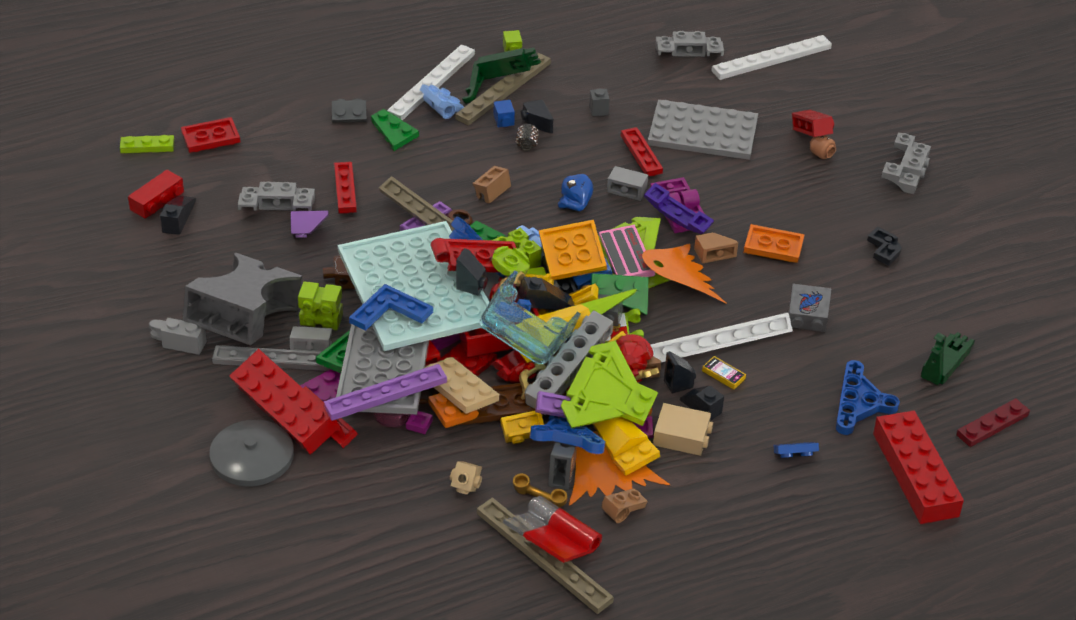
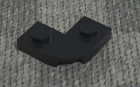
(888, 245)

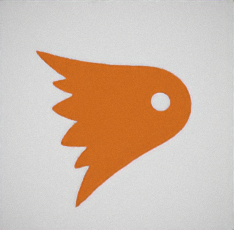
(679, 268)
(601, 472)

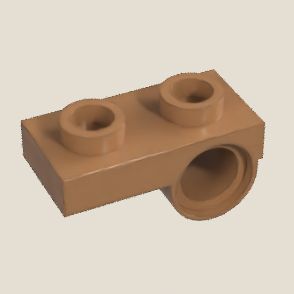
(622, 503)

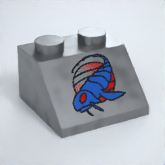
(809, 307)

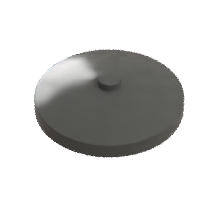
(251, 453)

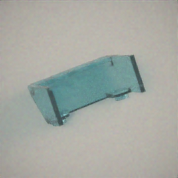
(522, 328)

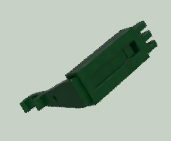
(499, 65)
(946, 357)

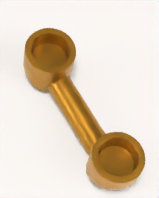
(522, 485)

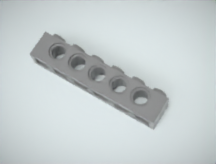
(600, 330)

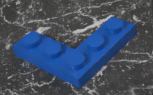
(391, 298)

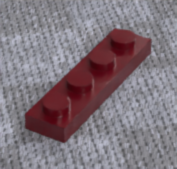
(993, 422)

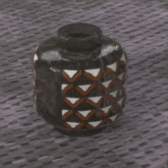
(527, 136)

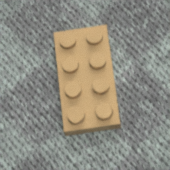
(464, 387)

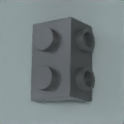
(349, 110)

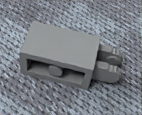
(179, 335)

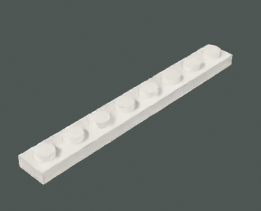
(771, 57)
(436, 77)
(724, 337)

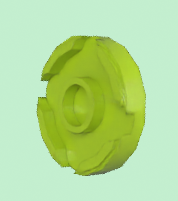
(509, 260)

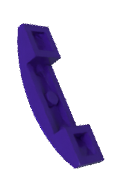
(676, 211)

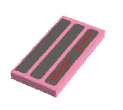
(625, 251)

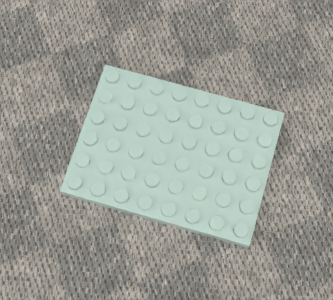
(409, 265)

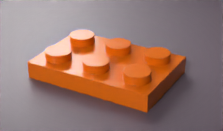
(774, 243)

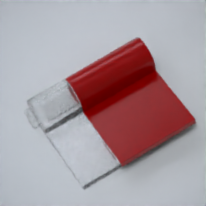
(555, 530)

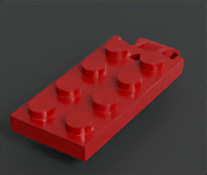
(449, 250)

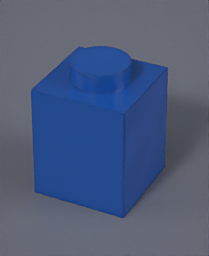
(504, 113)

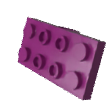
(682, 193)

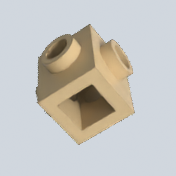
(466, 477)

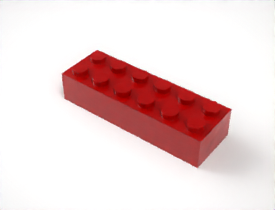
(284, 401)
(918, 467)

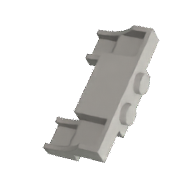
(689, 44)
(912, 165)
(276, 196)

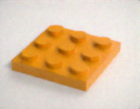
(572, 250)

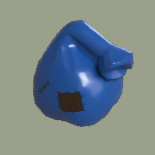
(576, 192)

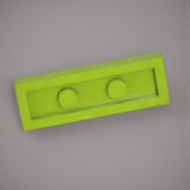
(147, 144)

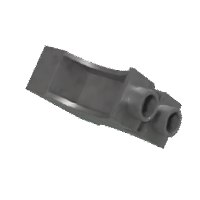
(242, 299)

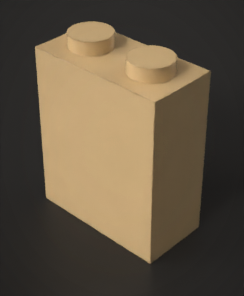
(682, 429)

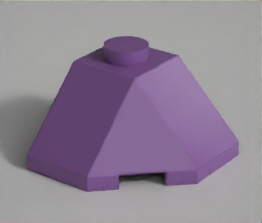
(306, 222)

